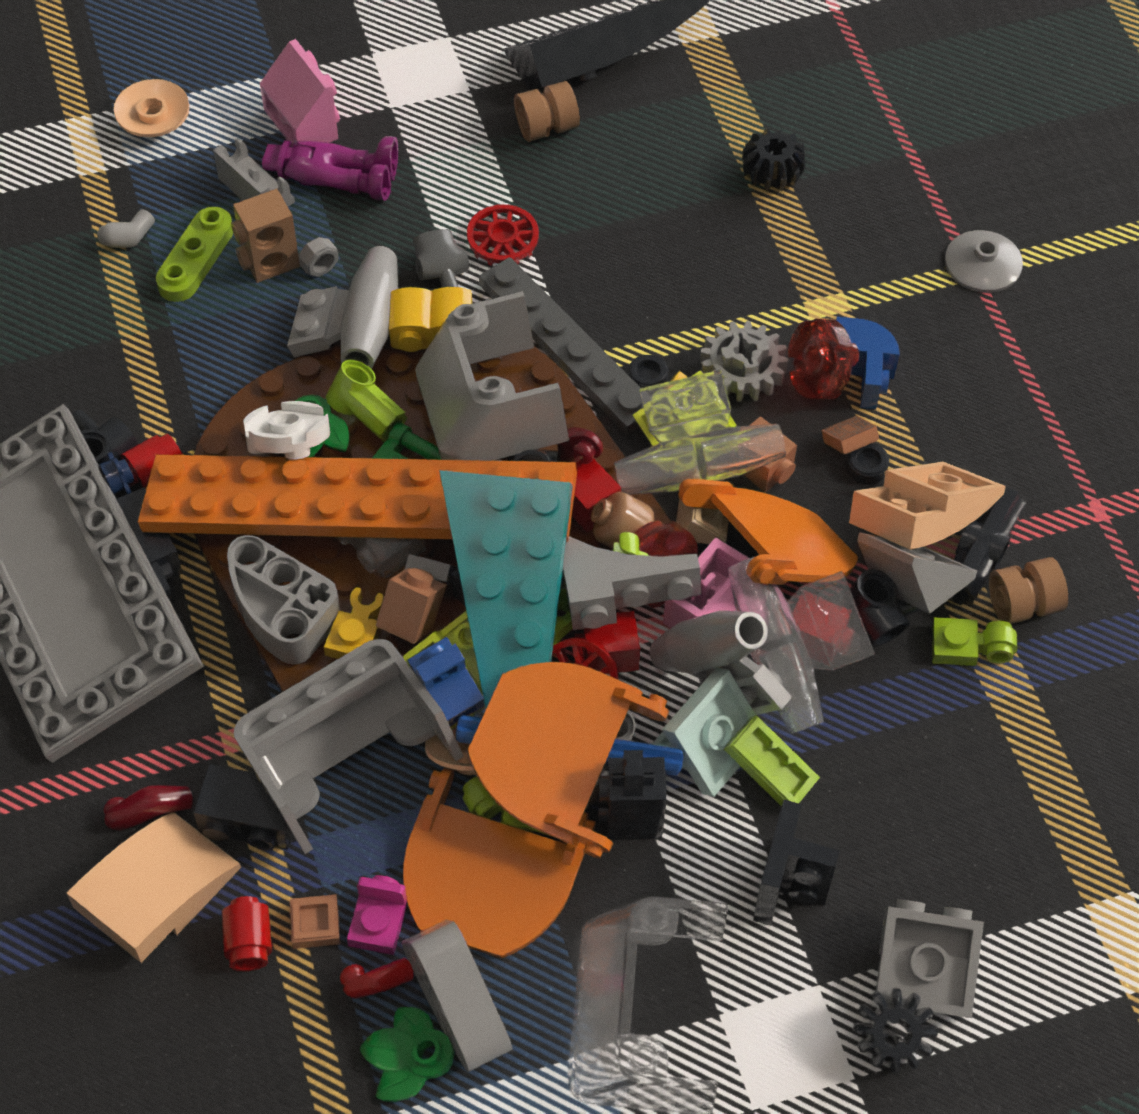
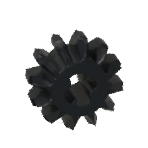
(773, 159)
(897, 1047)

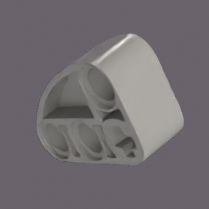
(275, 611)
(457, 994)

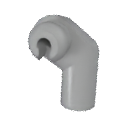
(126, 233)

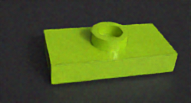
(771, 762)

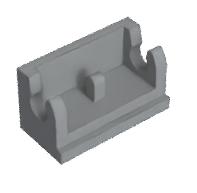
(245, 176)

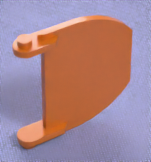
(788, 537)
(549, 743)
(485, 875)

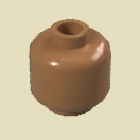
(618, 515)

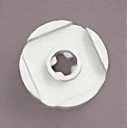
(286, 430)

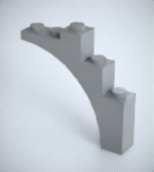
(606, 580)

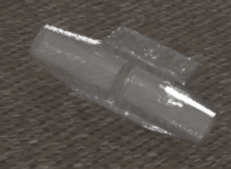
(693, 437)
(807, 633)

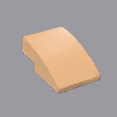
(923, 503)
(152, 884)

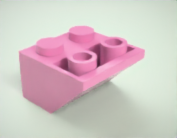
(300, 97)
(715, 586)

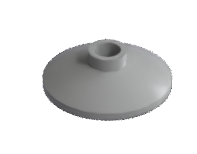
(983, 261)

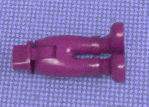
(336, 165)

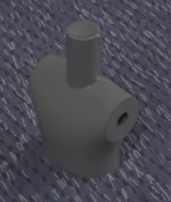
(439, 257)

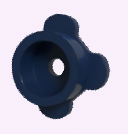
(117, 474)

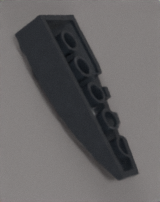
(594, 45)

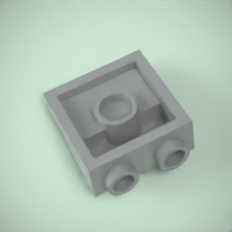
(930, 957)

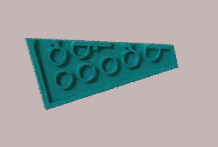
(509, 564)

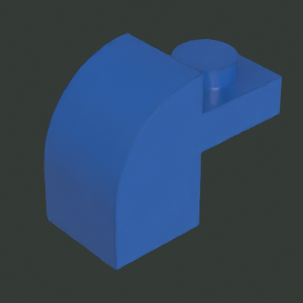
(876, 357)
(445, 677)

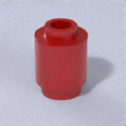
(142, 457)
(246, 934)

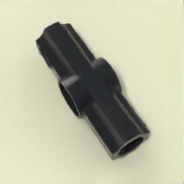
(986, 542)

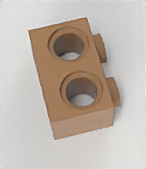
(265, 235)

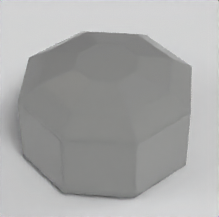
(318, 257)

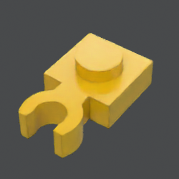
(353, 628)

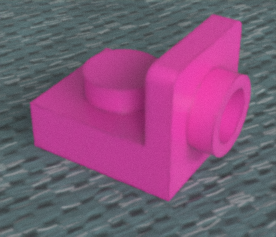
(378, 914)

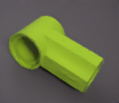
(357, 395)

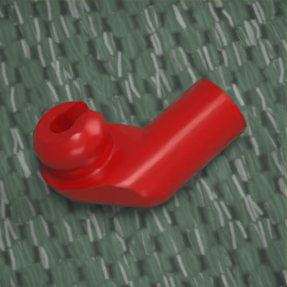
(362, 984)

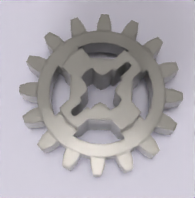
(746, 358)

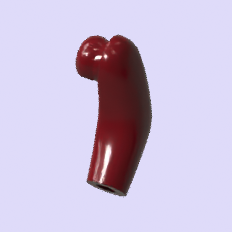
(580, 443)
(145, 805)

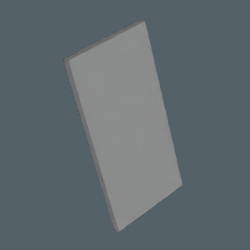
(78, 600)

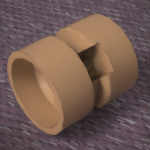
(545, 111)
(1035, 589)

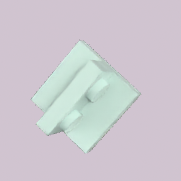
(706, 727)

